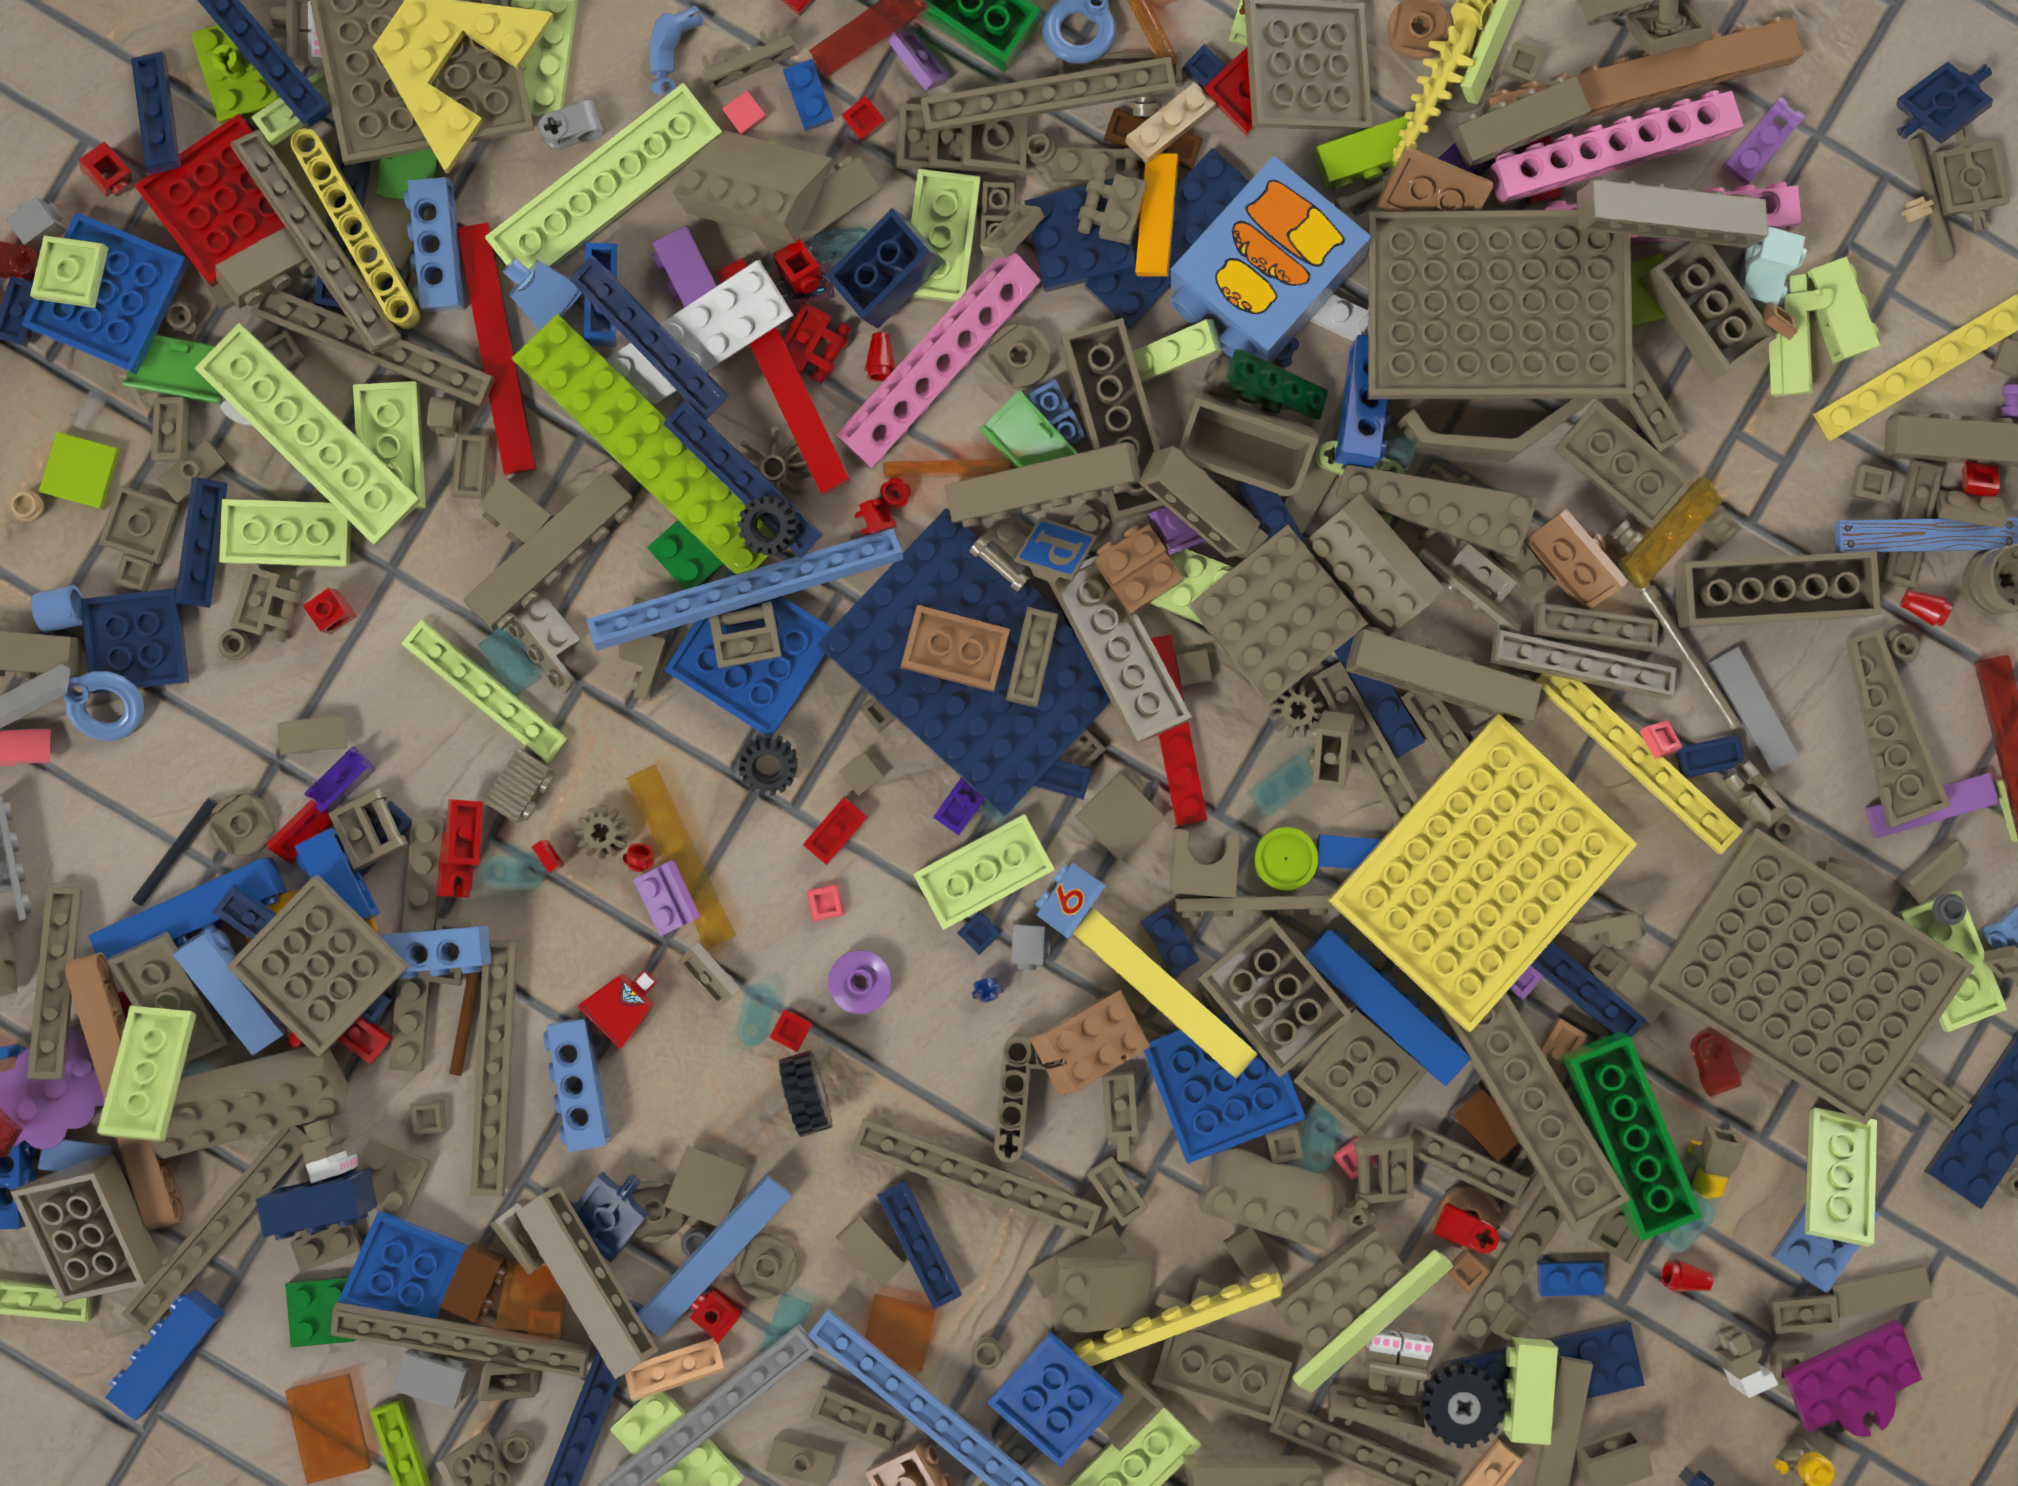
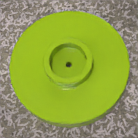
(1300, 862)

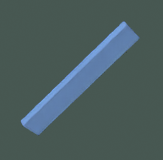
(713, 1255)

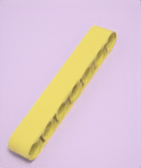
(348, 215)
(1164, 993)

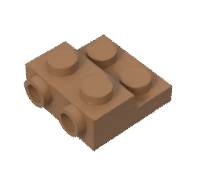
(1138, 568)
(910, 1466)

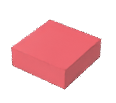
(744, 113)
(1661, 739)
(825, 902)
(1348, 1159)

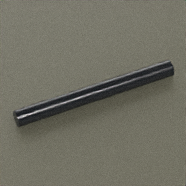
(174, 852)

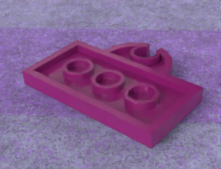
(1854, 1380)

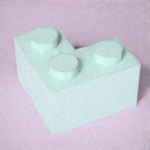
(1767, 265)

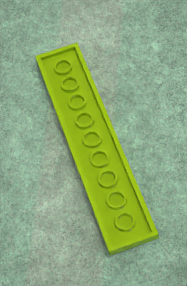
(638, 440)

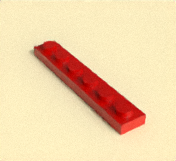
(1179, 753)

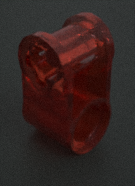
(17, 261)
(1715, 1069)

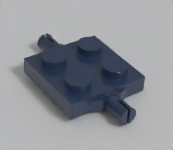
(1944, 102)
(610, 1214)

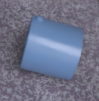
(57, 608)

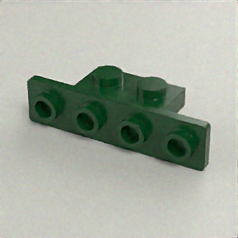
(1274, 387)

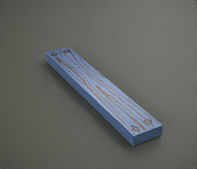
(1921, 535)

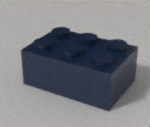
(884, 268)
(316, 1204)

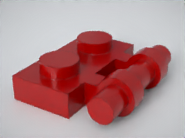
(805, 336)

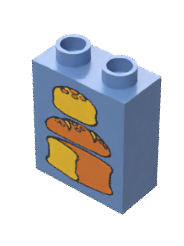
(1267, 263)

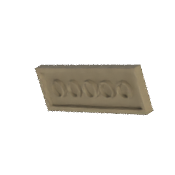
(1121, 655)

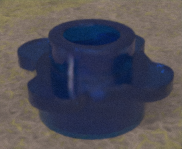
(987, 989)

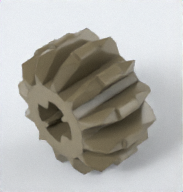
(1285, 711)
(592, 827)

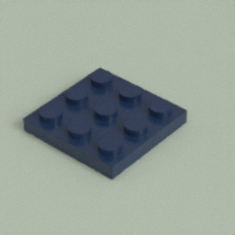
(1071, 256)
(136, 637)

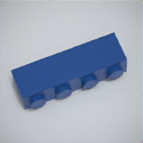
(164, 1355)

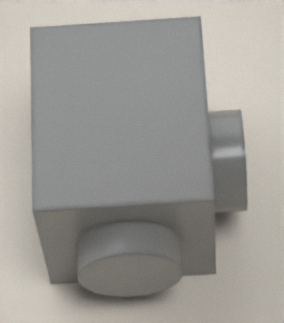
(35, 220)
(1029, 946)

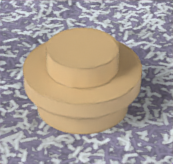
(1917, 208)
(27, 505)

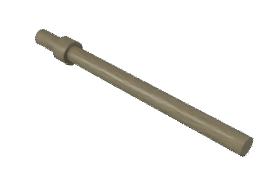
(1650, 596)

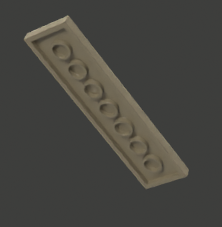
(1541, 1115)

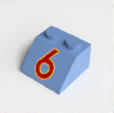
(1069, 899)

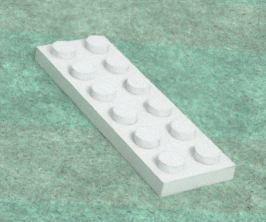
(711, 329)

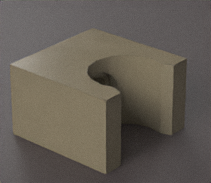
(1207, 879)

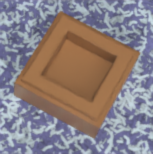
(1779, 320)
(1468, 1270)

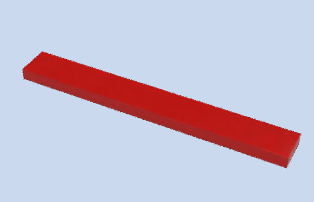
(496, 349)
(795, 403)

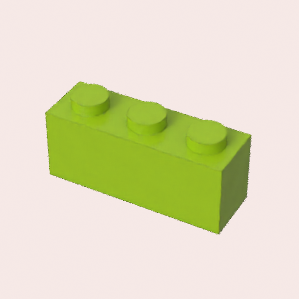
(1359, 155)

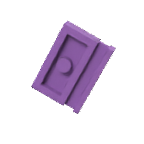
(1174, 532)
(666, 898)

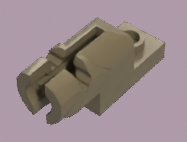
(650, 654)
(1761, 803)

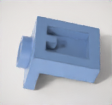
(2004, 931)

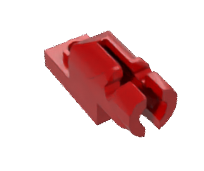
(460, 848)

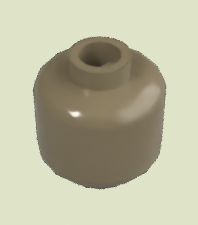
(1217, 378)

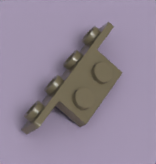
(1477, 578)
(545, 639)

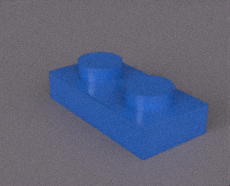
(808, 95)
(1570, 1278)

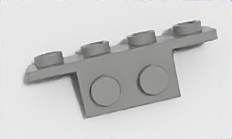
(11, 873)

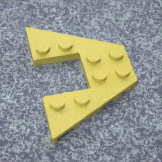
(422, 41)

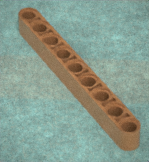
(103, 1028)

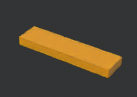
(1157, 216)

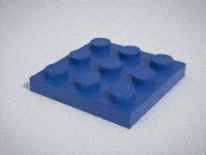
(402, 1268)
(1055, 1399)

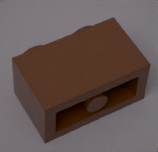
(1484, 1122)
(474, 1282)

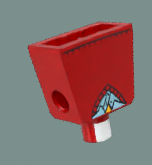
(620, 1006)

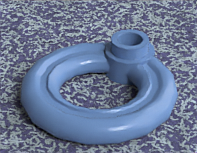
(1079, 53)
(113, 682)

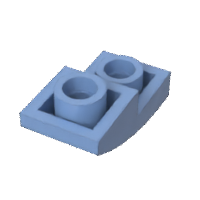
(1053, 405)
(70, 1153)

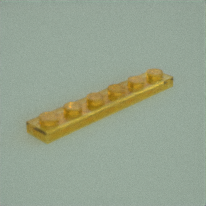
(677, 845)

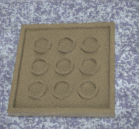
(1308, 64)
(1277, 614)
(318, 965)

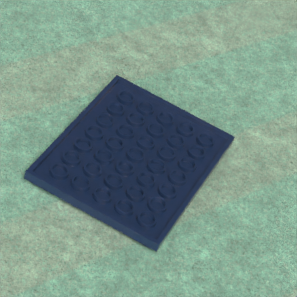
(976, 732)

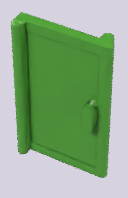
(398, 169)
(172, 371)
(1021, 437)

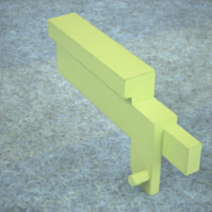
(1792, 359)

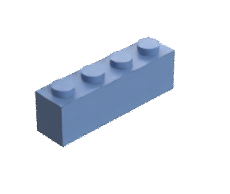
(205, 962)

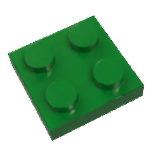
(684, 556)
(311, 1310)

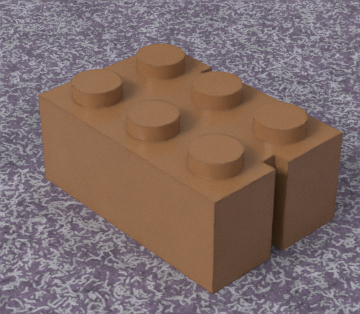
(1090, 1042)

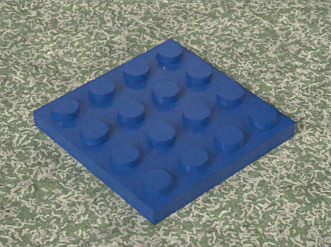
(130, 303)
(760, 690)
(1210, 1105)

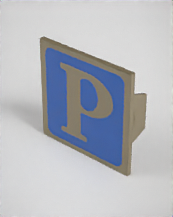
(1055, 550)

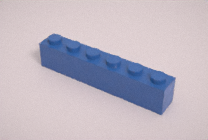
(190, 910)
(1386, 1006)

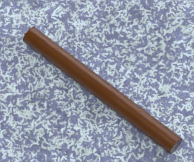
(464, 1023)

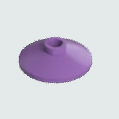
(850, 996)

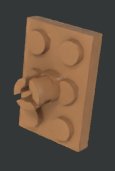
(1431, 185)
(1576, 560)
(955, 648)

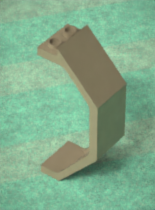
(1426, 442)

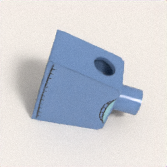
(541, 291)

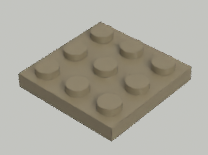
(1360, 1075)

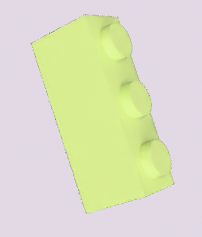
(1846, 322)
(1530, 1390)

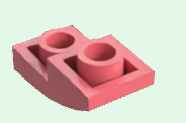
(25, 746)

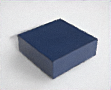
(1203, 66)
(979, 932)

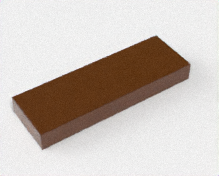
(1124, 123)

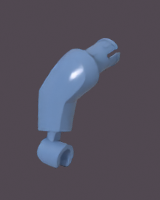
(663, 41)

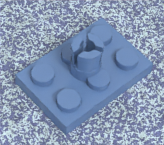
(1811, 1256)

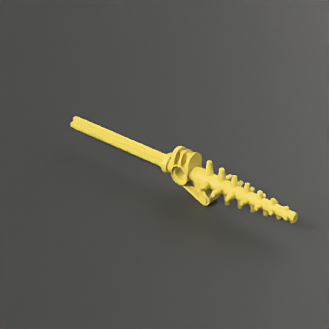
(1457, 52)

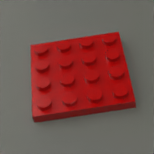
(211, 200)

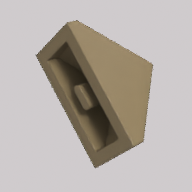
(507, 1382)

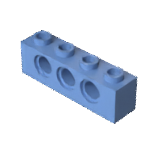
(420, 196)
(471, 941)
(580, 1035)

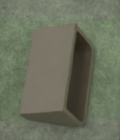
(1248, 443)
(1268, 1196)

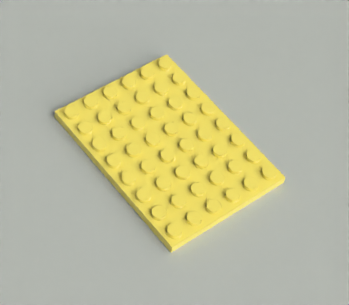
(1482, 872)

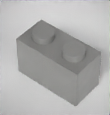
(433, 1377)

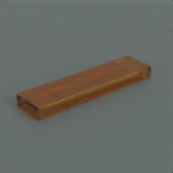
(944, 468)

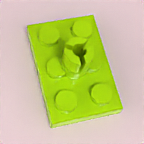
(229, 76)

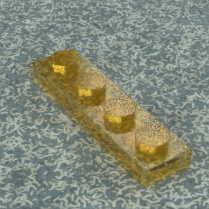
(1671, 532)

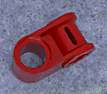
(1461, 1228)

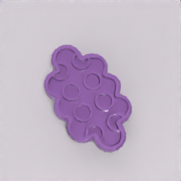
(52, 1106)

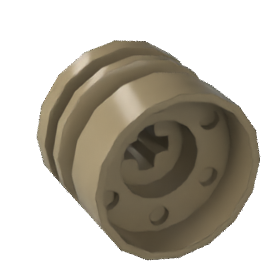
(1992, 581)

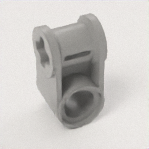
(574, 123)

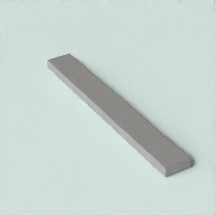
(715, 1410)

